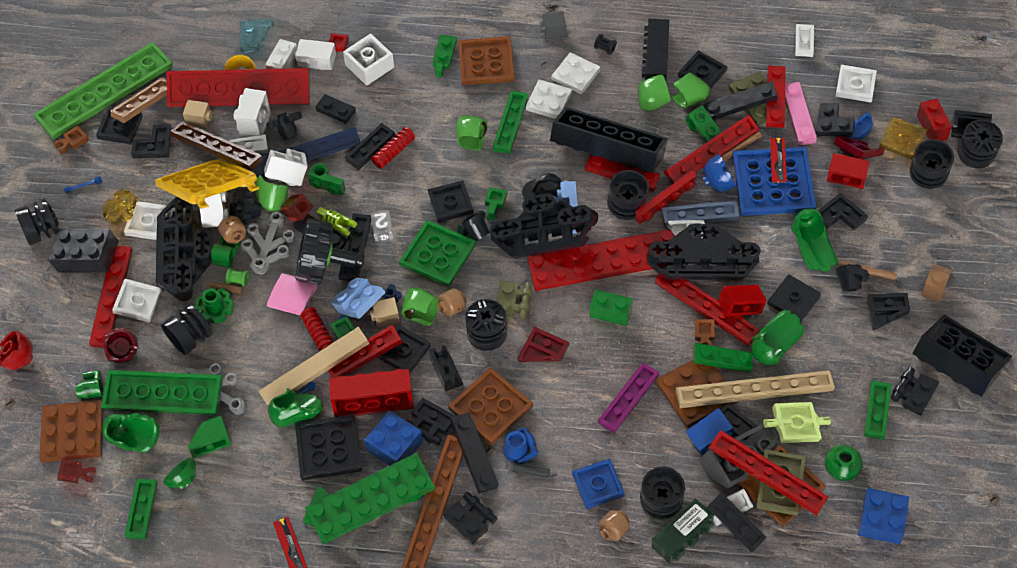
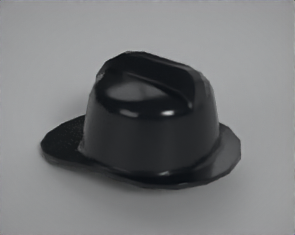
(546, 184)

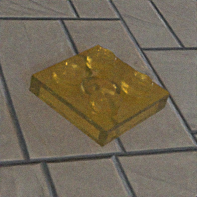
(902, 138)

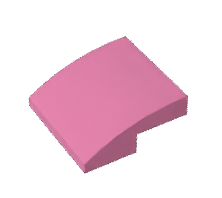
(291, 294)

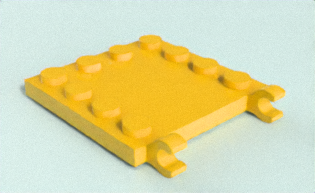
(206, 181)

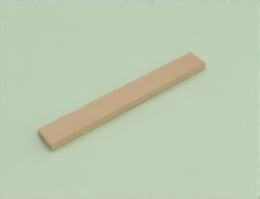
(754, 389)

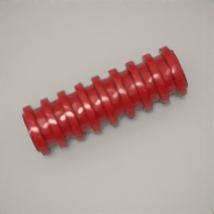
(393, 147)
(316, 328)

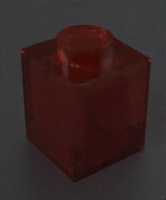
(296, 207)

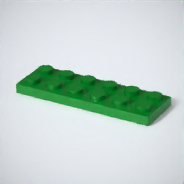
(162, 392)
(369, 498)

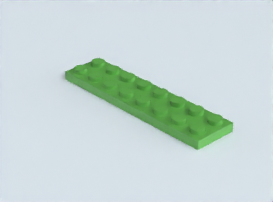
(103, 90)

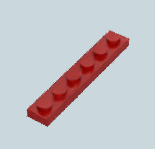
(716, 146)
(709, 308)
(105, 318)
(768, 472)

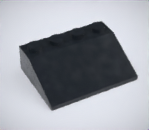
(961, 355)

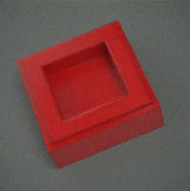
(340, 41)

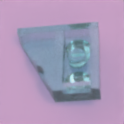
(253, 34)

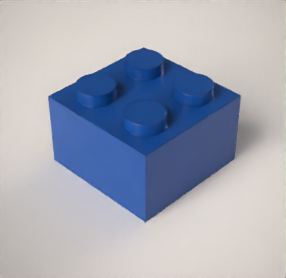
(393, 439)
(883, 516)

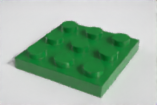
(437, 253)

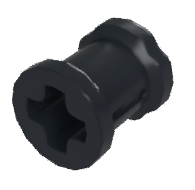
(605, 44)

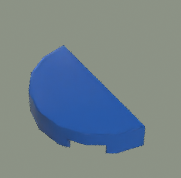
(863, 126)

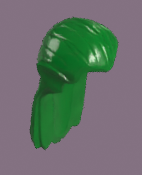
(813, 240)
(776, 338)

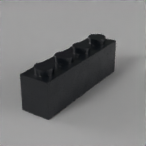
(657, 48)

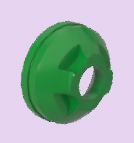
(840, 469)
(181, 475)

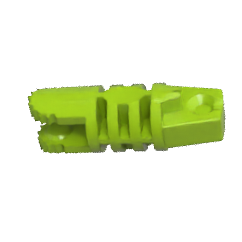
(338, 220)

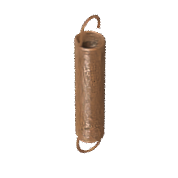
(229, 288)

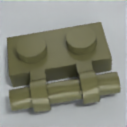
(507, 297)

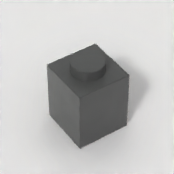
(553, 25)

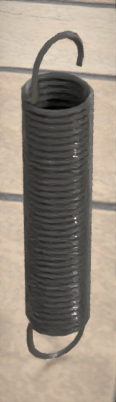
(531, 470)

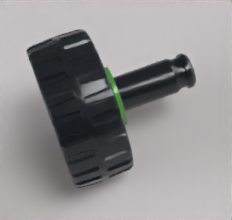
(317, 251)

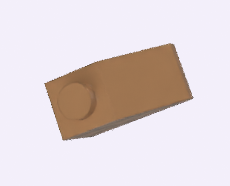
(936, 282)

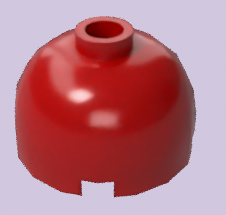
(15, 351)

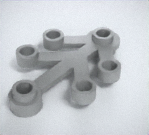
(267, 245)
(224, 398)

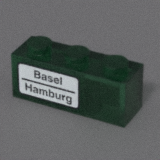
(683, 531)

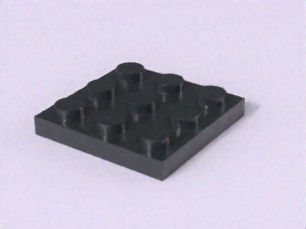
(328, 447)

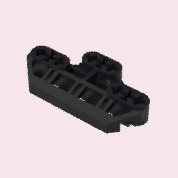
(544, 216)
(714, 248)
(187, 249)

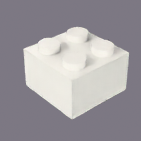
(368, 59)
(252, 113)

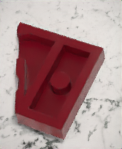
(857, 148)
(543, 347)

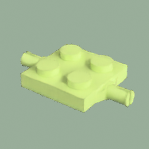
(796, 422)

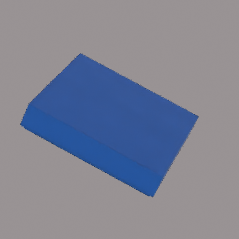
(598, 483)

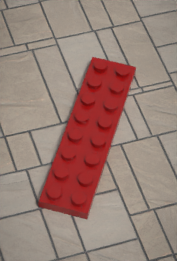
(225, 86)
(594, 261)

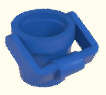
(517, 446)

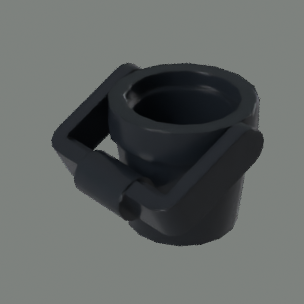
(474, 226)
(851, 277)

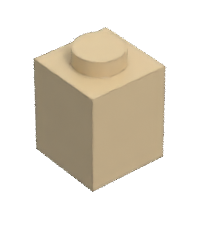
(197, 113)
(385, 313)

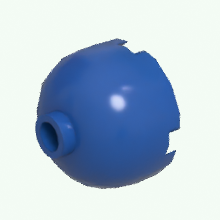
(718, 175)

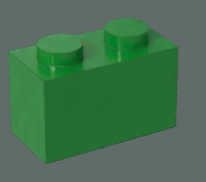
(611, 307)

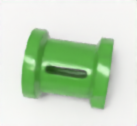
(237, 277)

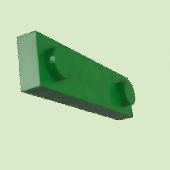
(510, 122)

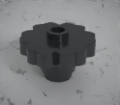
(285, 124)
(244, 206)

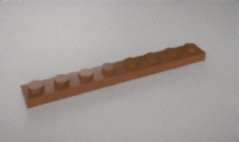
(434, 505)

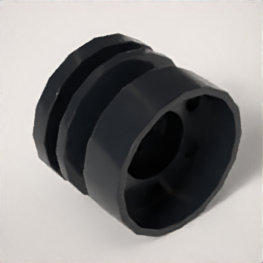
(980, 144)
(931, 163)
(627, 194)
(37, 221)
(486, 324)
(189, 326)
(662, 482)

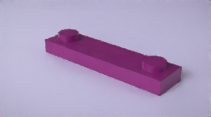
(628, 398)

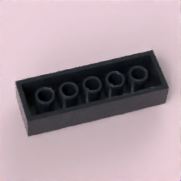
(608, 139)

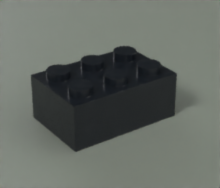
(83, 250)

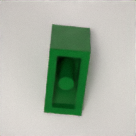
(209, 437)

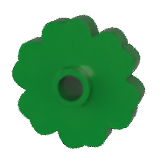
(214, 305)

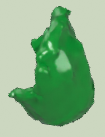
(293, 408)
(131, 431)

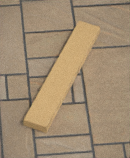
(316, 365)

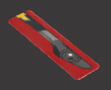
(778, 160)
(289, 543)

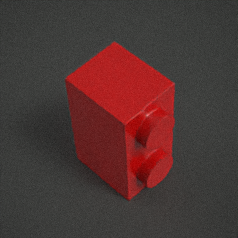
(934, 119)
(848, 171)
(742, 300)

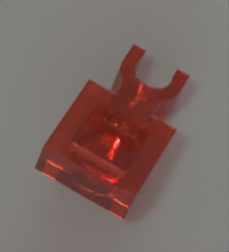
(71, 471)

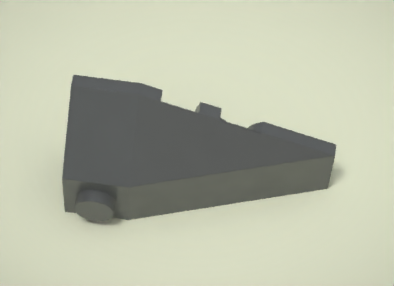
(728, 473)

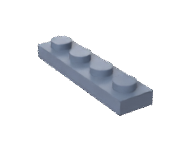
(708, 212)

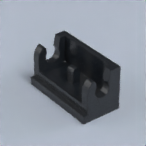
(963, 118)
(445, 369)

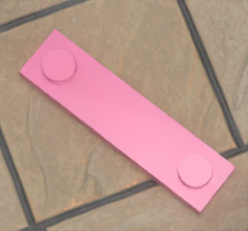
(799, 114)

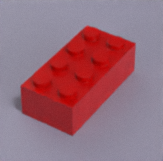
(371, 393)

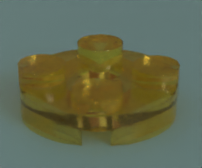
(120, 207)

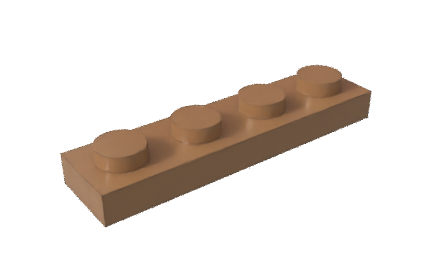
(140, 101)

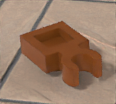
(73, 138)
(704, 331)

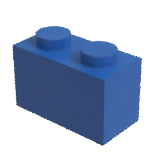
(707, 429)

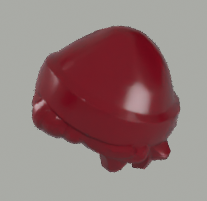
(120, 345)

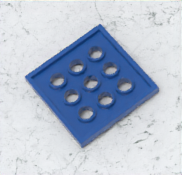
(768, 204)

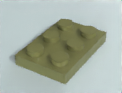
(758, 112)
(770, 499)

